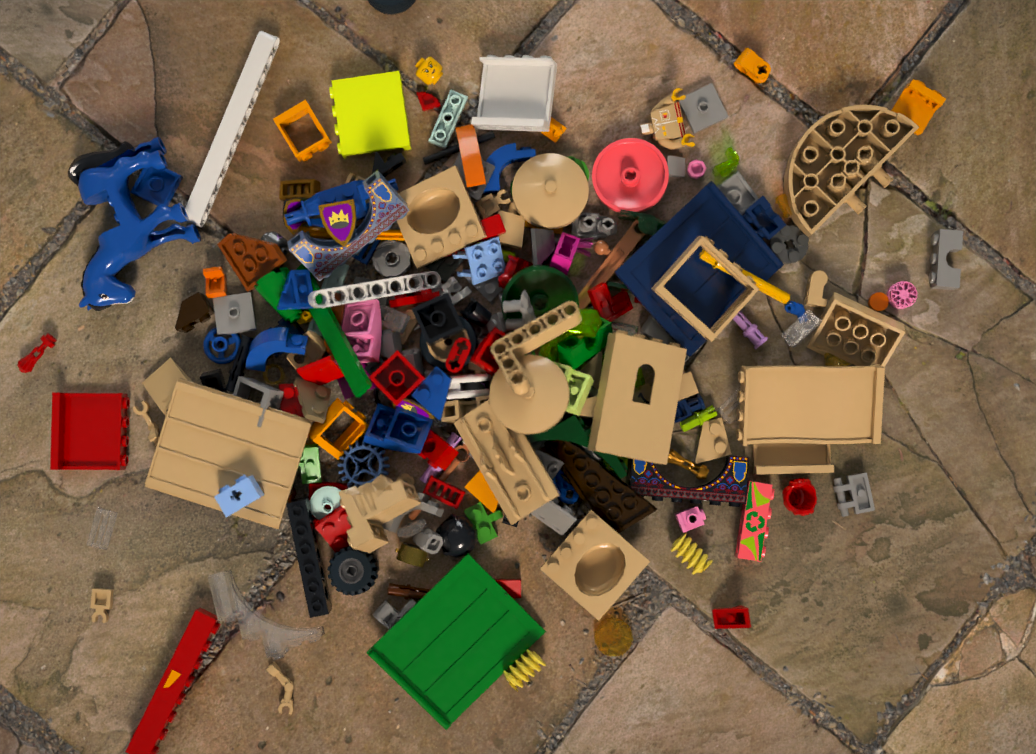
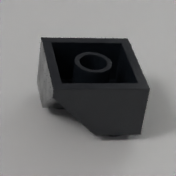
(438, 319)

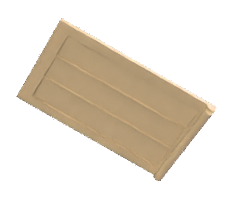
(216, 439)

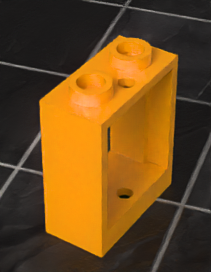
(291, 116)
(348, 437)

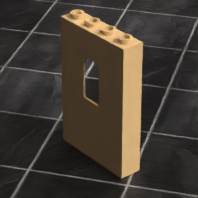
(633, 427)

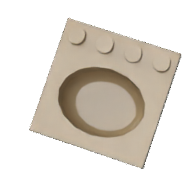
(439, 218)
(594, 565)

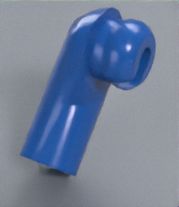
(794, 308)

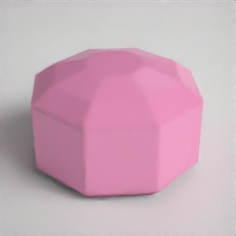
(696, 169)

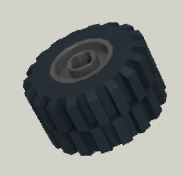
(353, 571)

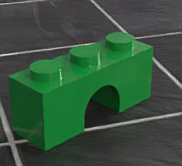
(575, 351)

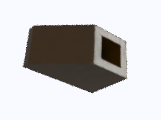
(192, 311)

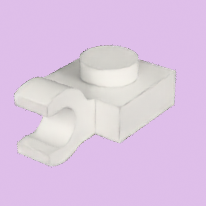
(450, 286)

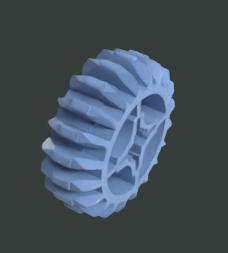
(350, 455)

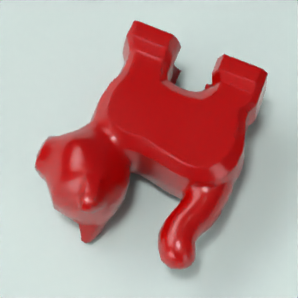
(513, 266)

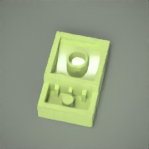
(579, 388)

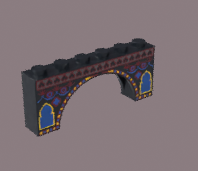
(726, 487)

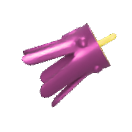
(584, 244)

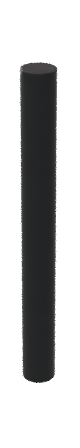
(454, 149)

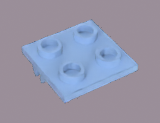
(484, 260)

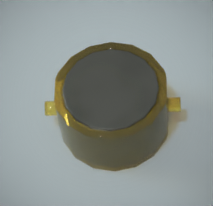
(411, 554)

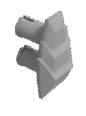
(593, 225)
(523, 306)

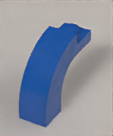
(503, 157)
(271, 342)

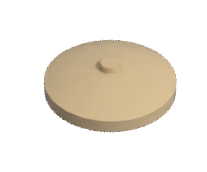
(550, 191)
(540, 406)

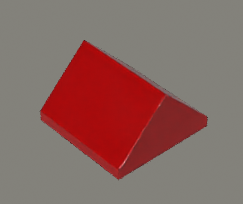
(321, 371)

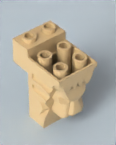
(372, 507)

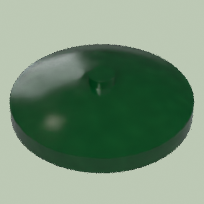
(545, 287)

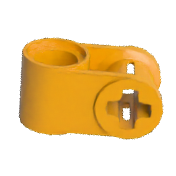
(750, 64)

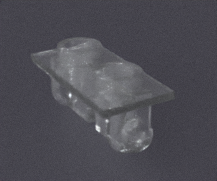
(801, 328)

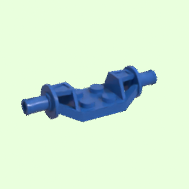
(348, 191)

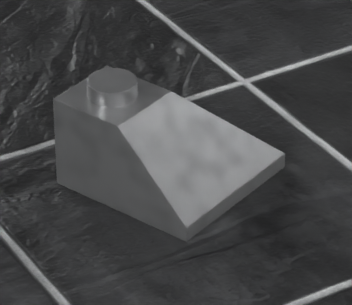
(543, 245)

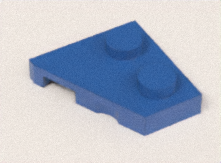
(296, 291)
(434, 392)

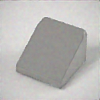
(676, 166)

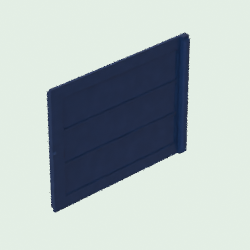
(696, 284)

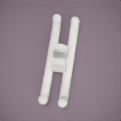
(456, 388)

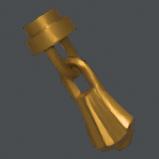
(675, 458)

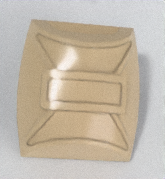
(314, 351)

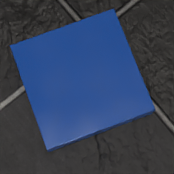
(156, 185)

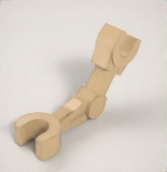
(152, 426)
(287, 700)

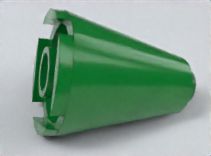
(270, 289)

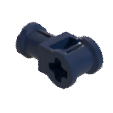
(684, 410)

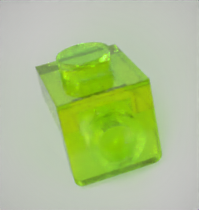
(725, 168)

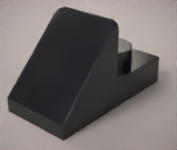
(392, 164)

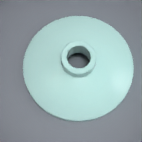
(323, 496)

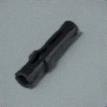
(239, 363)

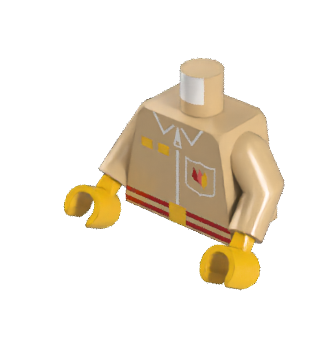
(667, 123)

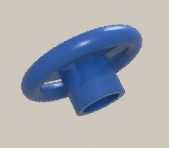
(221, 351)
(562, 487)

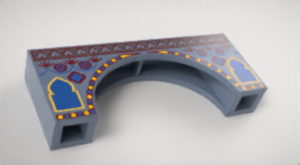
(326, 255)

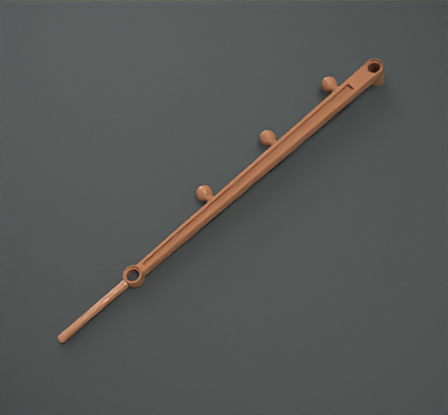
(604, 273)

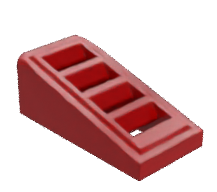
(458, 499)

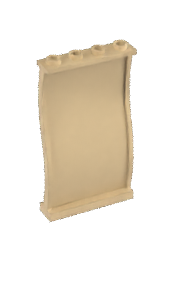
(810, 404)

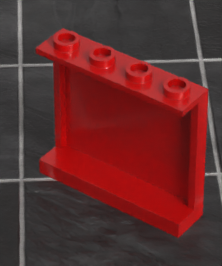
(89, 431)

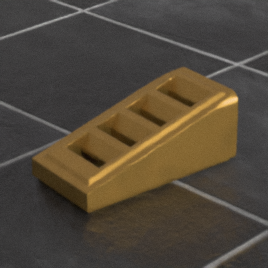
(312, 187)

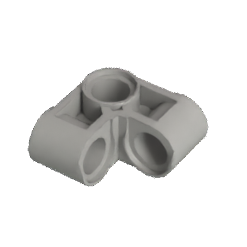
(388, 615)

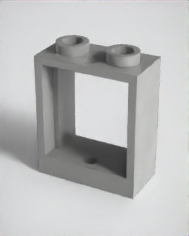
(271, 398)

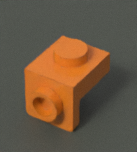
(215, 282)

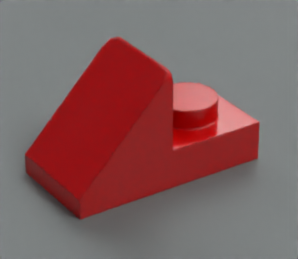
(731, 617)

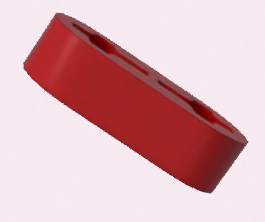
(454, 352)

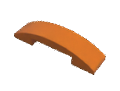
(470, 155)

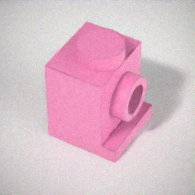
(683, 518)

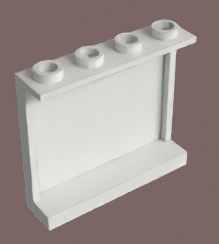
(516, 93)

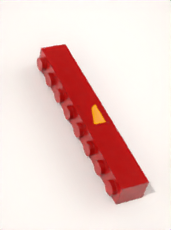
(174, 683)

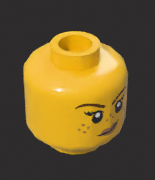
(429, 70)

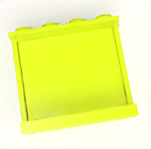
(370, 114)

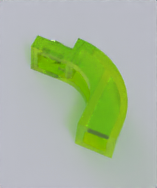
(588, 327)

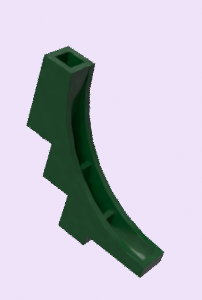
(572, 430)

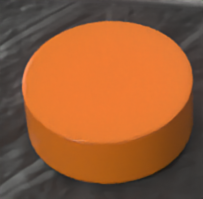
(878, 301)

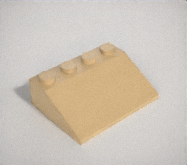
(856, 333)

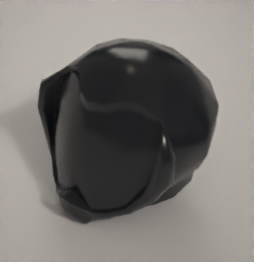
(458, 535)

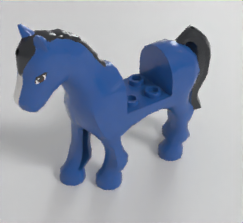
(105, 178)

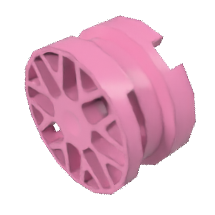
(902, 295)

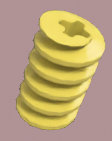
(691, 555)
(524, 669)

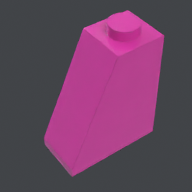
(564, 252)

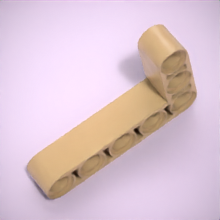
(531, 341)

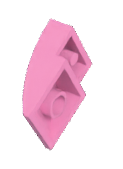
(363, 329)

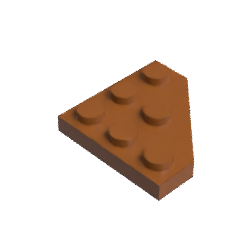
(251, 257)

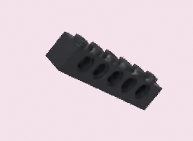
(309, 557)

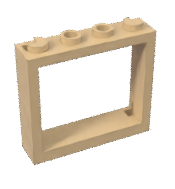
(734, 269)

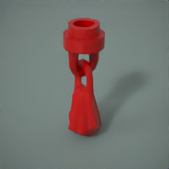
(27, 363)

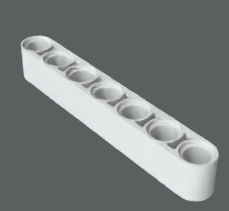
(366, 289)

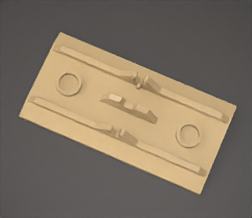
(506, 463)

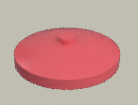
(630, 175)

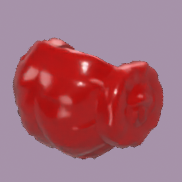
(800, 496)

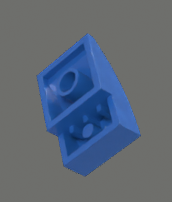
(398, 429)

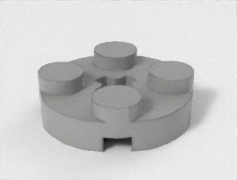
(396, 249)

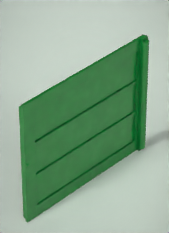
(456, 641)

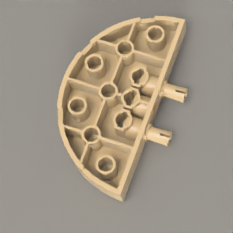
(838, 158)

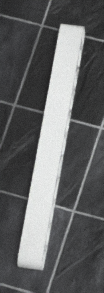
(231, 128)

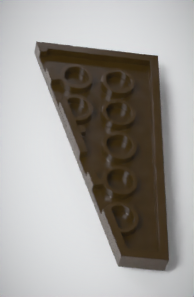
(599, 487)

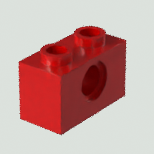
(438, 451)

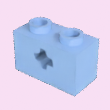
(230, 503)

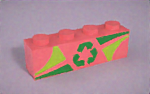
(754, 521)

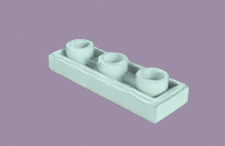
(444, 129)

